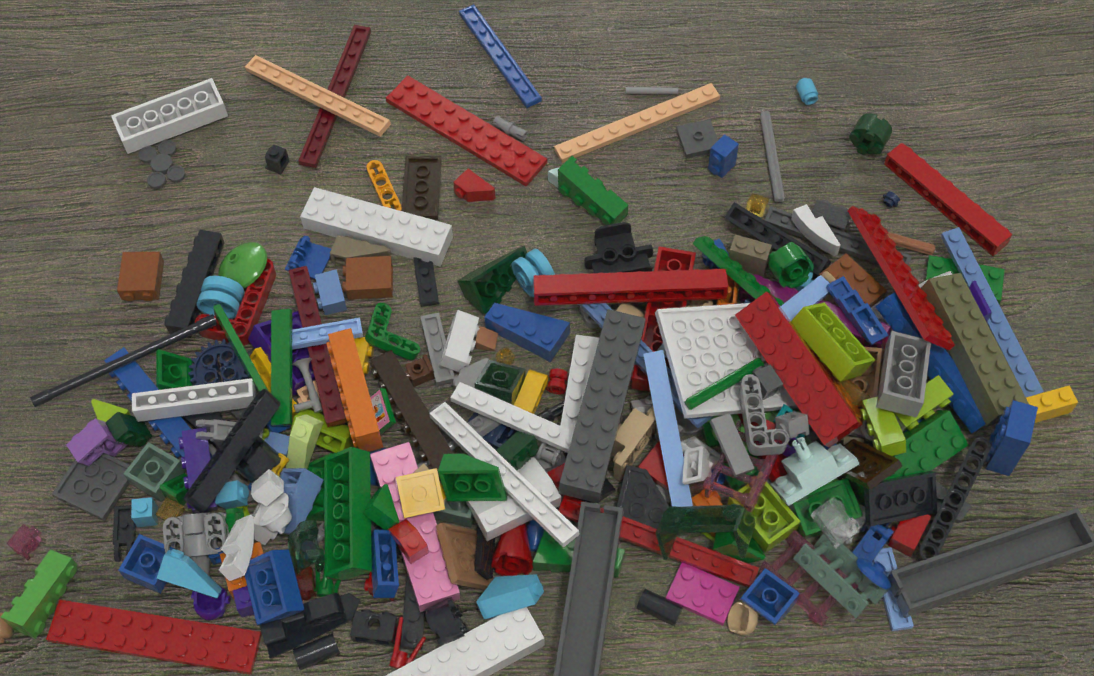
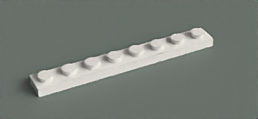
(512, 416)

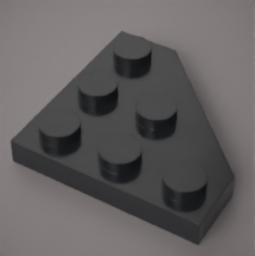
(641, 497)

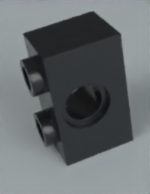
(384, 635)

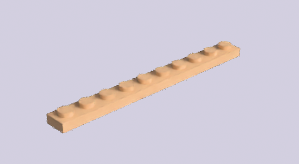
(318, 95)
(637, 122)

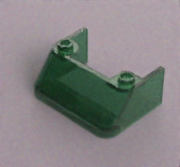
(704, 520)

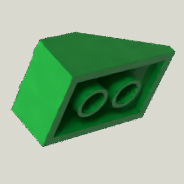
(470, 479)
(805, 506)

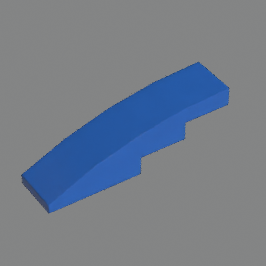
(857, 311)

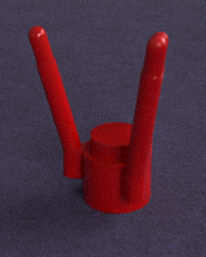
(399, 657)

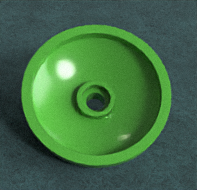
(244, 263)

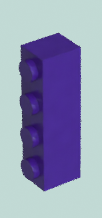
(196, 458)

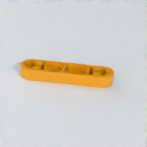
(387, 188)

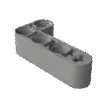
(757, 415)

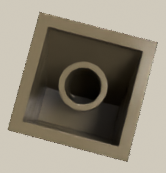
(750, 254)

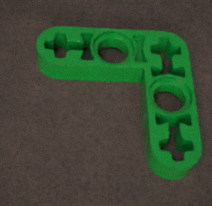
(410, 349)

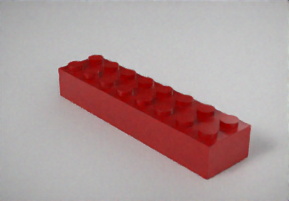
(666, 260)
(798, 369)

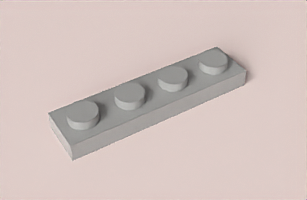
(435, 343)

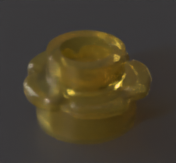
(505, 352)

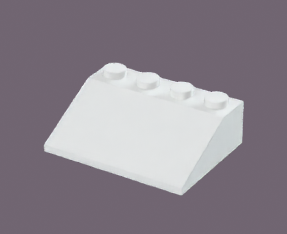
(501, 516)

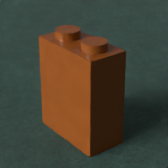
(140, 276)
(368, 277)

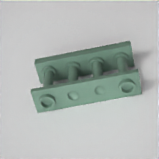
(832, 581)

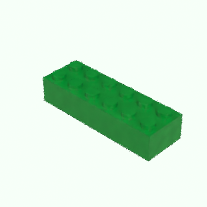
(926, 447)
(346, 527)

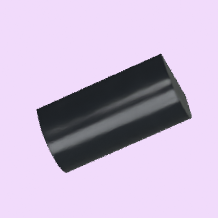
(659, 607)
(316, 651)

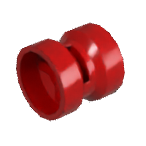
(557, 381)

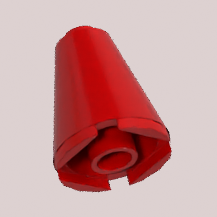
(513, 553)

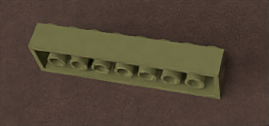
(975, 347)

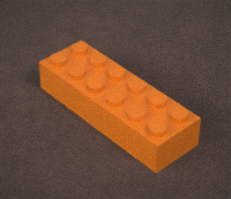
(354, 391)

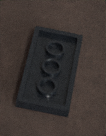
(901, 498)

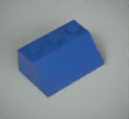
(273, 586)

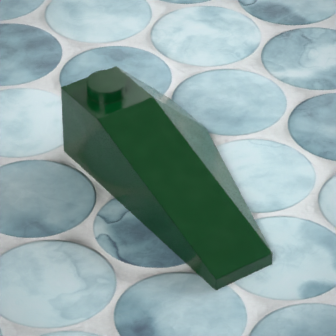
(491, 281)

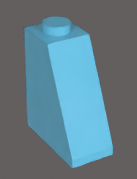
(509, 594)

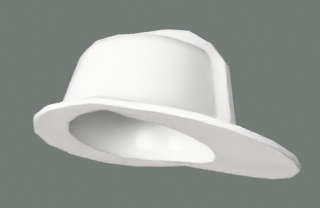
(276, 514)

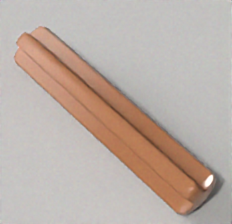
(912, 244)

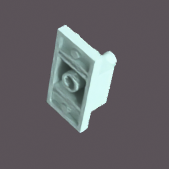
(811, 469)

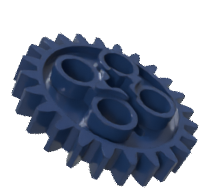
(202, 373)

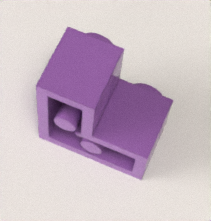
(93, 442)

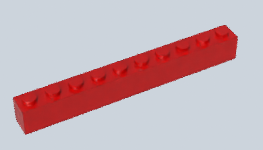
(630, 287)

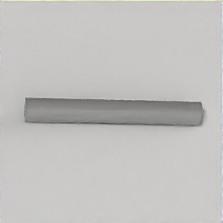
(652, 90)

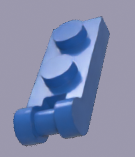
(869, 546)

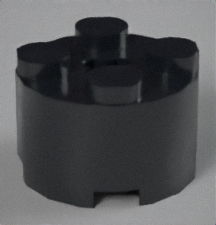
(258, 460)
(446, 621)

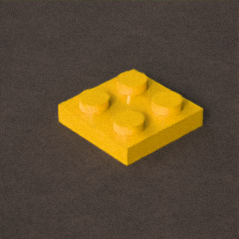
(420, 493)

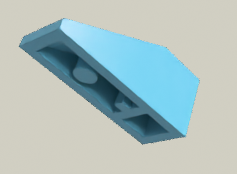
(184, 572)

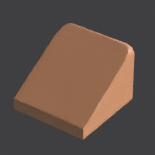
(486, 339)

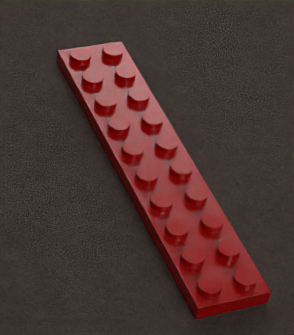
(467, 130)
(901, 279)
(154, 637)

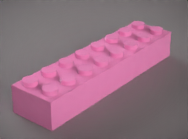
(429, 573)

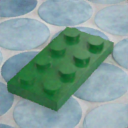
(993, 275)

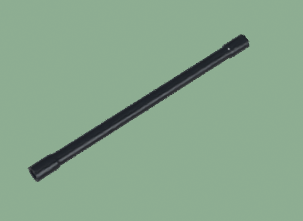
(49, 394)

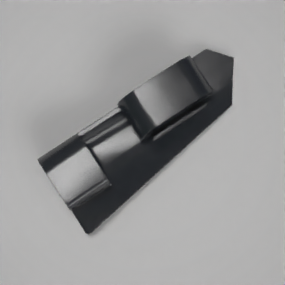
(315, 620)

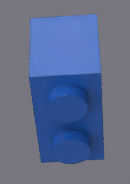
(723, 156)

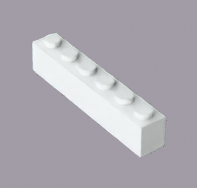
(193, 400)

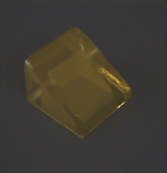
(757, 204)

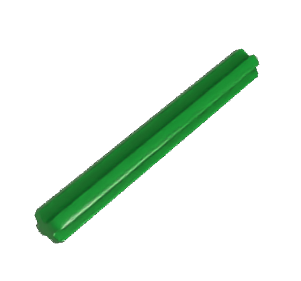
(722, 384)

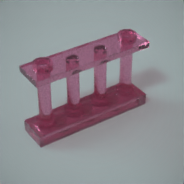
(756, 482)
(816, 614)

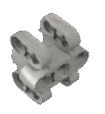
(196, 533)

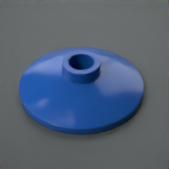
(874, 572)

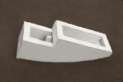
(815, 230)
(238, 548)

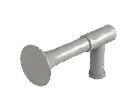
(314, 402)

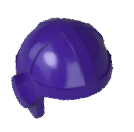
(210, 607)

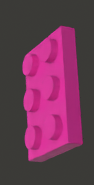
(702, 593)

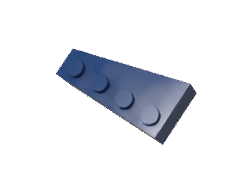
(528, 330)

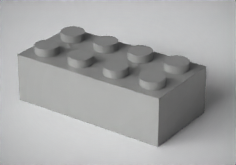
(904, 374)

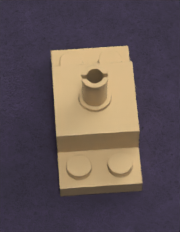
(632, 439)

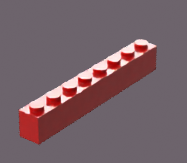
(948, 199)

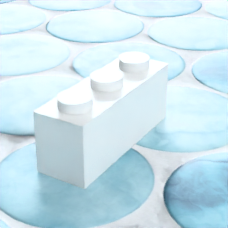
(460, 341)

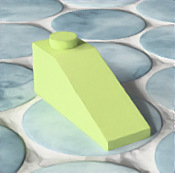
(303, 441)

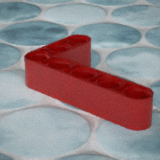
(246, 308)

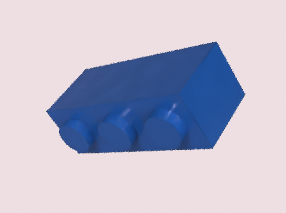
(384, 565)

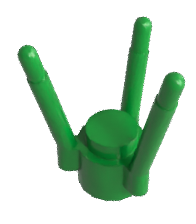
(325, 586)

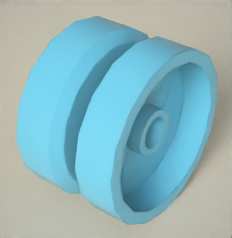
(525, 268)
(222, 292)

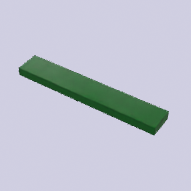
(238, 347)
(281, 365)

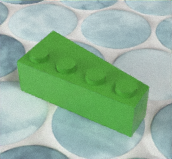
(41, 594)

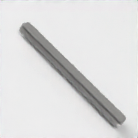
(772, 157)

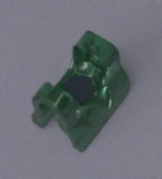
(305, 547)

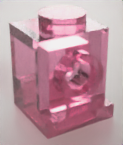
(25, 541)

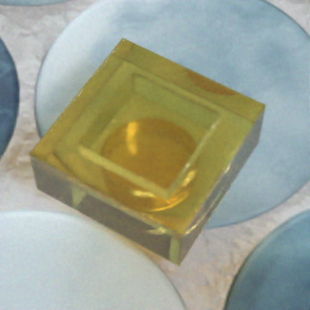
(169, 509)

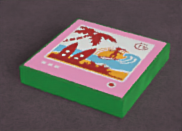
(382, 410)

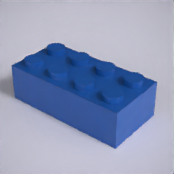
(1011, 437)

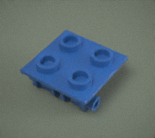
(309, 255)

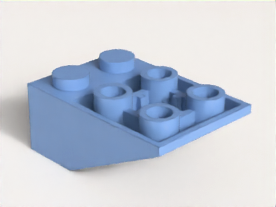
(302, 490)

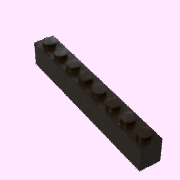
(411, 409)

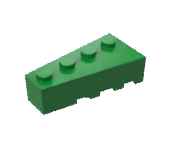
(590, 193)

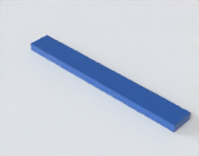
(500, 56)

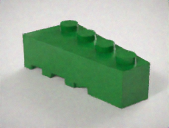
(555, 558)

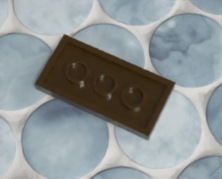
(422, 186)
(873, 465)

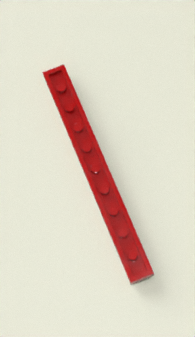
(682, 550)

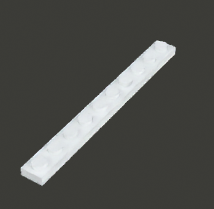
(515, 484)

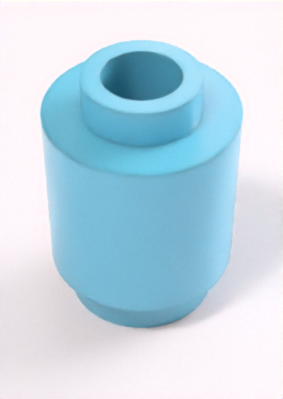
(807, 91)

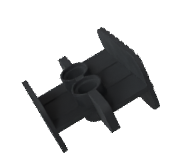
(615, 242)

